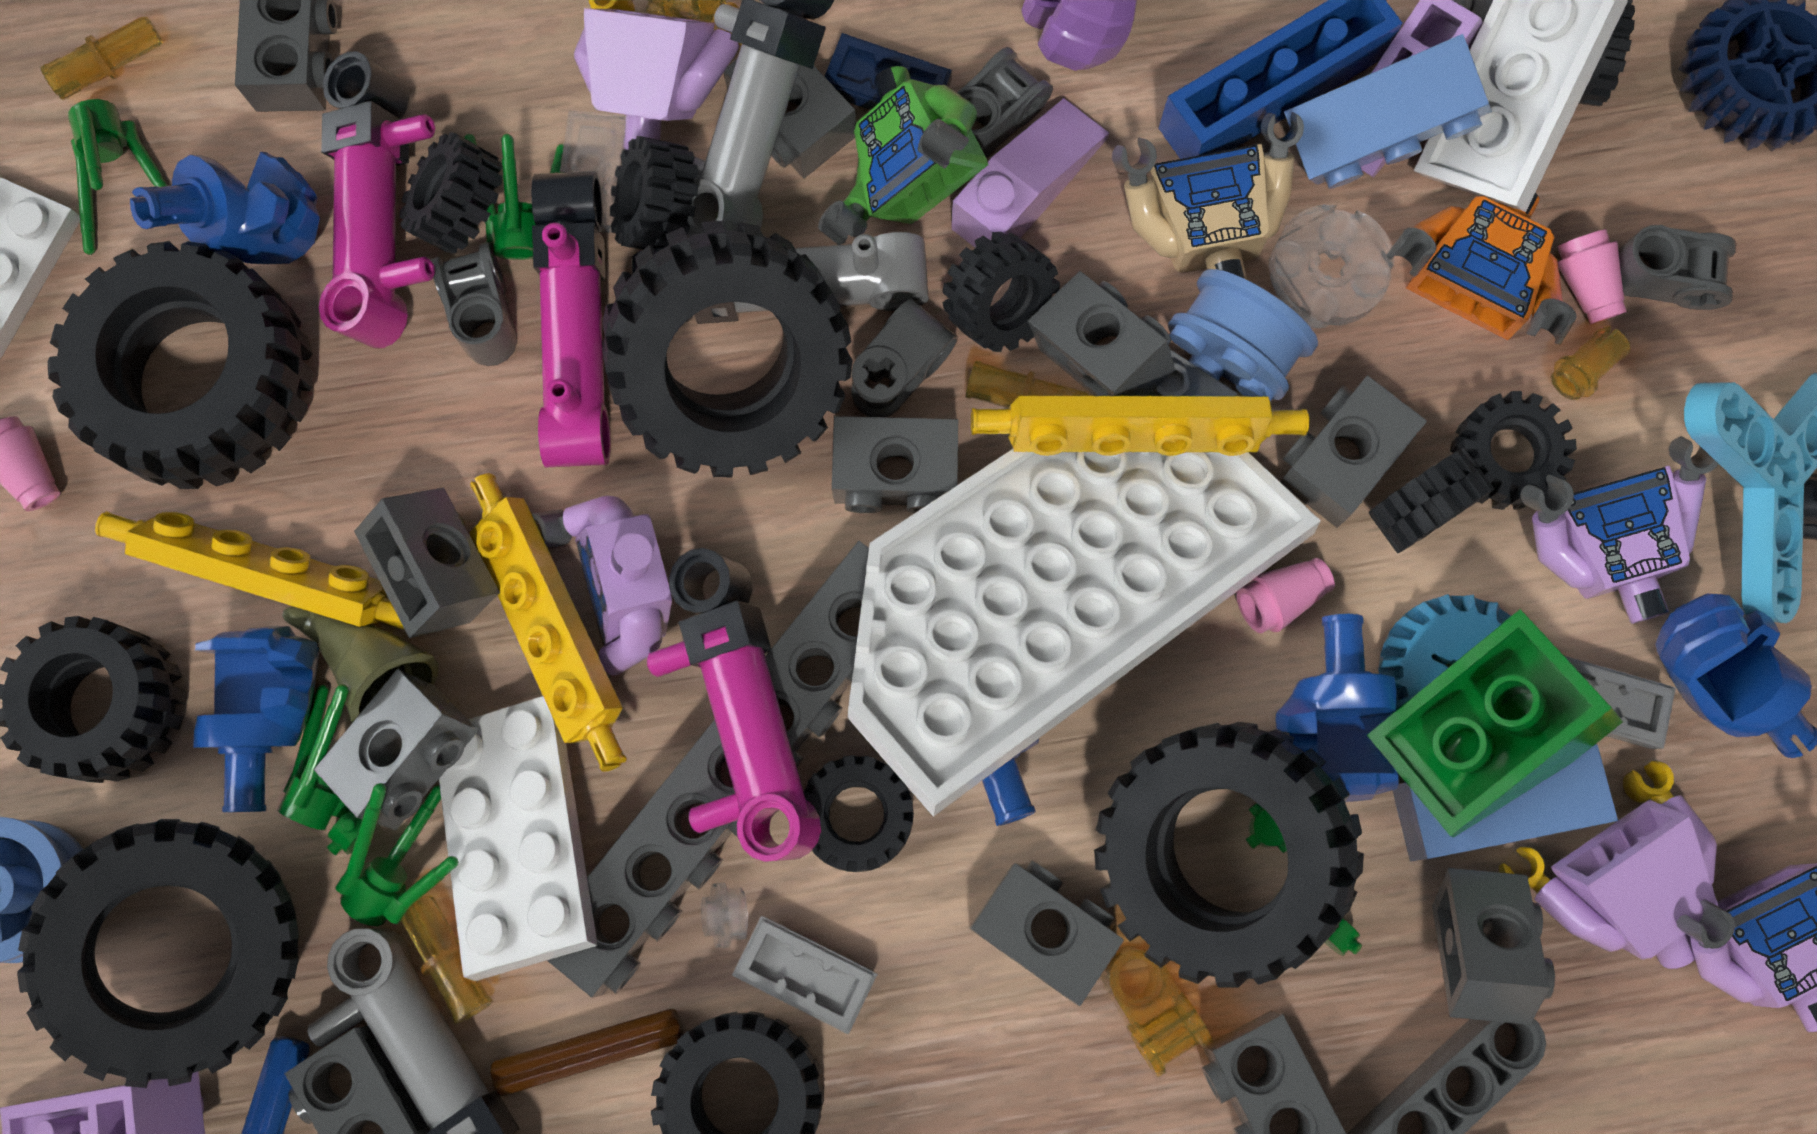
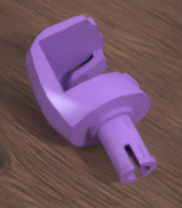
(1080, 31)

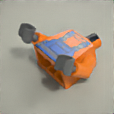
(1488, 267)

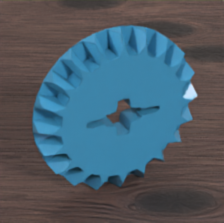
(1433, 631)

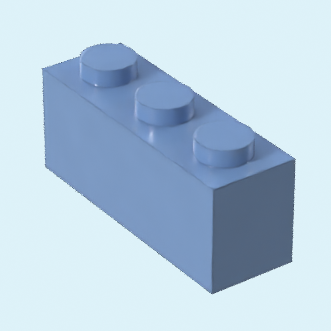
(1391, 113)
(1562, 803)

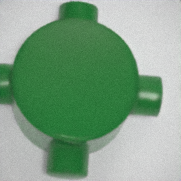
(1264, 830)
(344, 834)
(1344, 939)

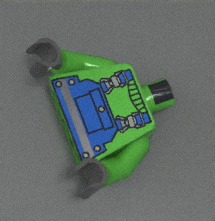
(910, 155)

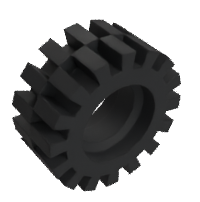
(652, 192)
(451, 193)
(1532, 422)
(1431, 500)

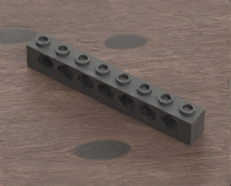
(699, 781)

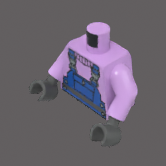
(1623, 530)
(621, 575)
(1763, 942)

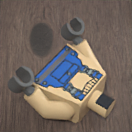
(1211, 205)

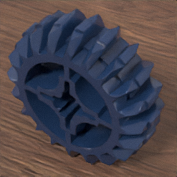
(1754, 90)

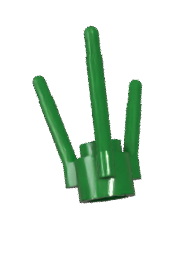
(98, 140)
(512, 227)
(306, 795)
(378, 888)

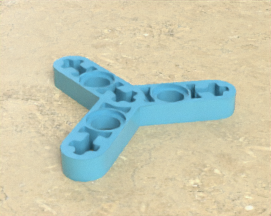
(1772, 465)

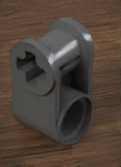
(1004, 98)
(1685, 267)
(475, 295)
(905, 353)

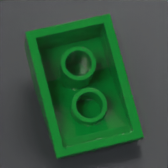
(1493, 725)

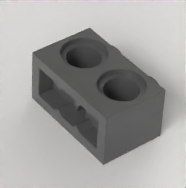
(272, 45)
(1285, 1083)
(374, 1092)

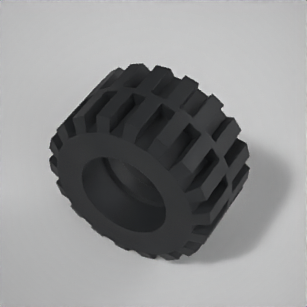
(41, 693)
(738, 1036)

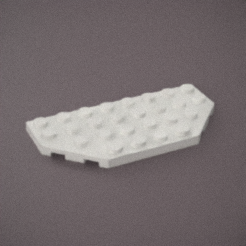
(1042, 593)

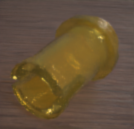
(1579, 374)

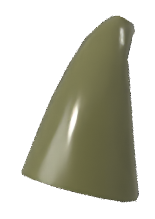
(361, 655)

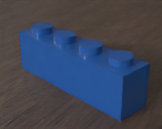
(1277, 75)

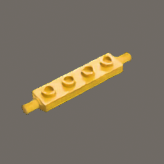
(1139, 424)
(253, 567)
(546, 623)

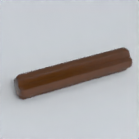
(586, 1052)

